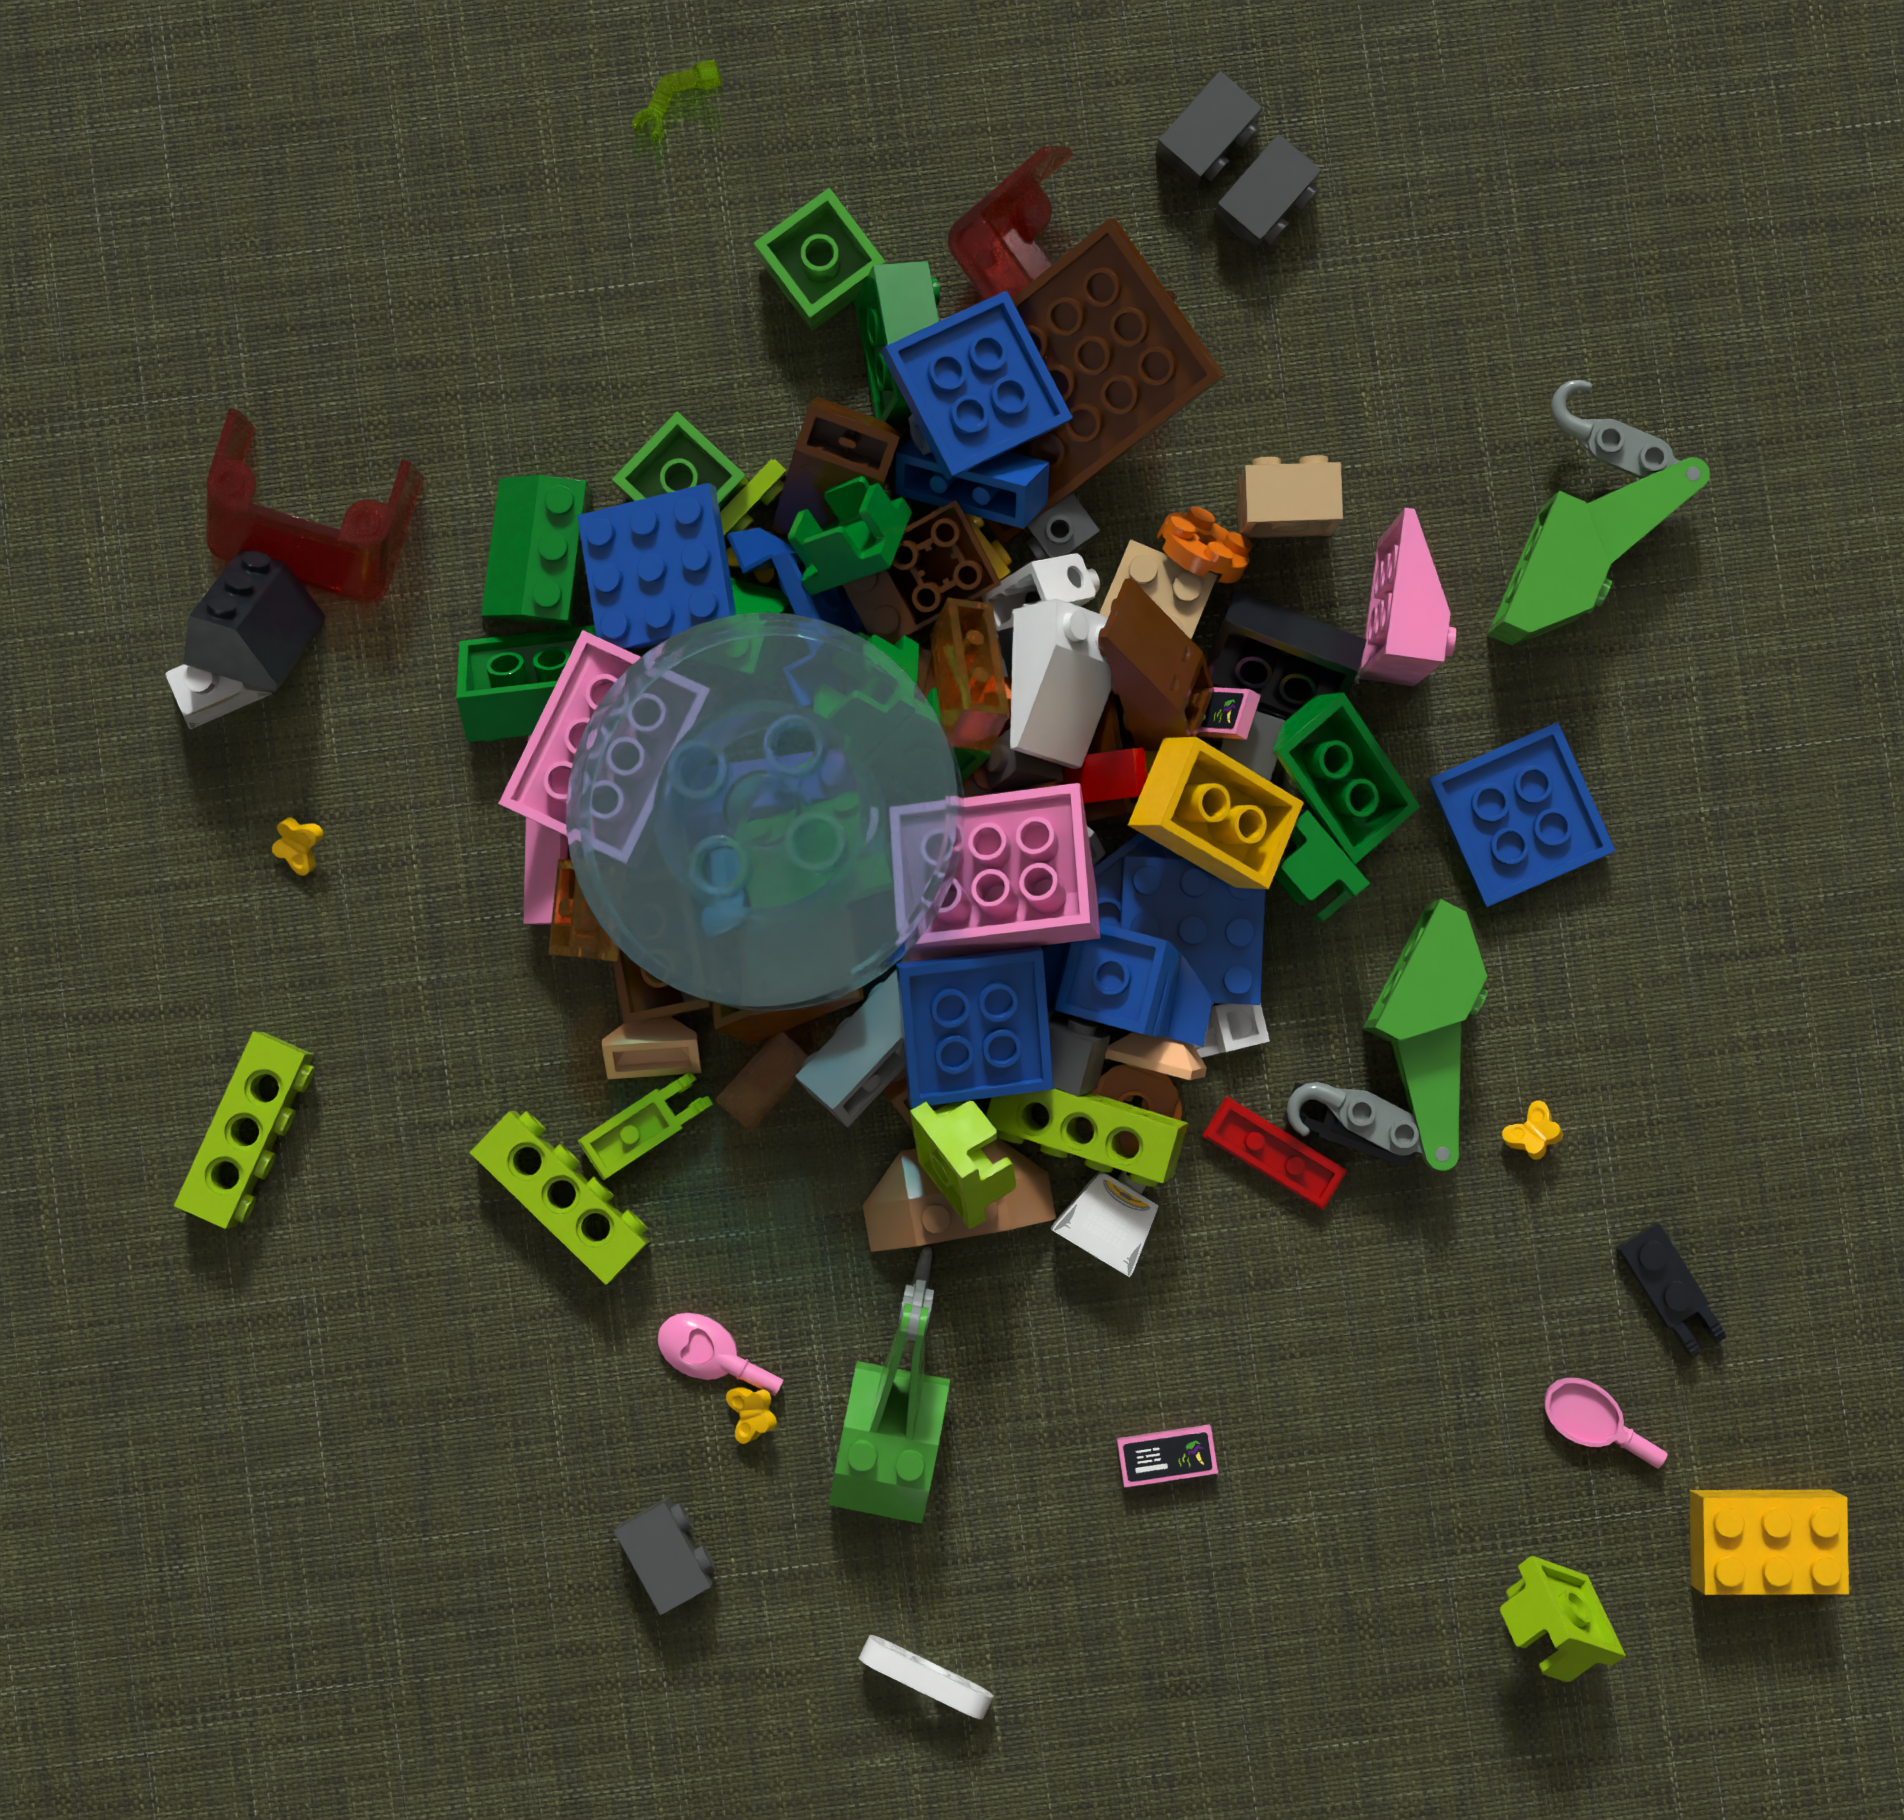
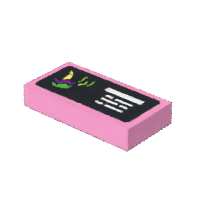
(1229, 713)
(1167, 1455)

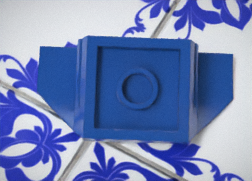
(761, 551)
(1129, 984)

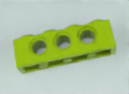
(1157, 1134)
(500, 1156)
(203, 1191)

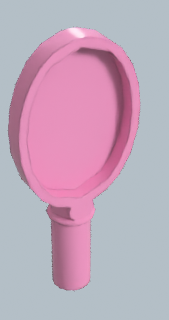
(708, 1351)
(1594, 1419)

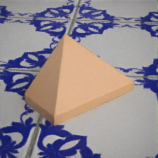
(651, 1049)
(1159, 1055)

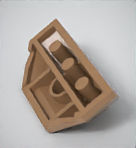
(913, 1212)

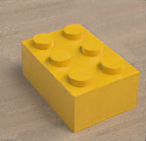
(1215, 813)
(1769, 1542)

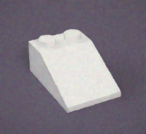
(1057, 681)

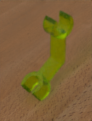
(701, 76)

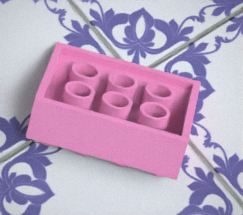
(1406, 609)
(543, 772)
(1018, 876)

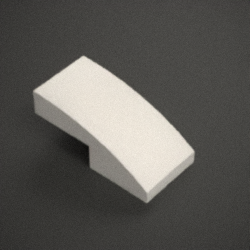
(1234, 1028)

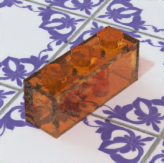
(969, 674)

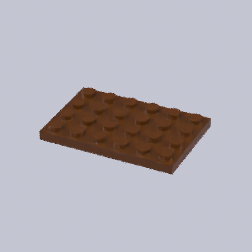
(1113, 352)

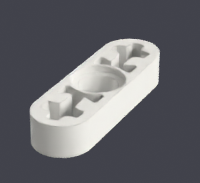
(926, 1677)

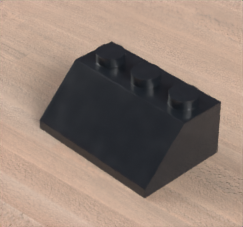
(252, 622)
(1281, 655)

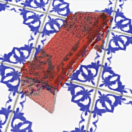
(997, 235)
(342, 562)

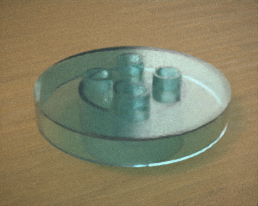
(765, 812)

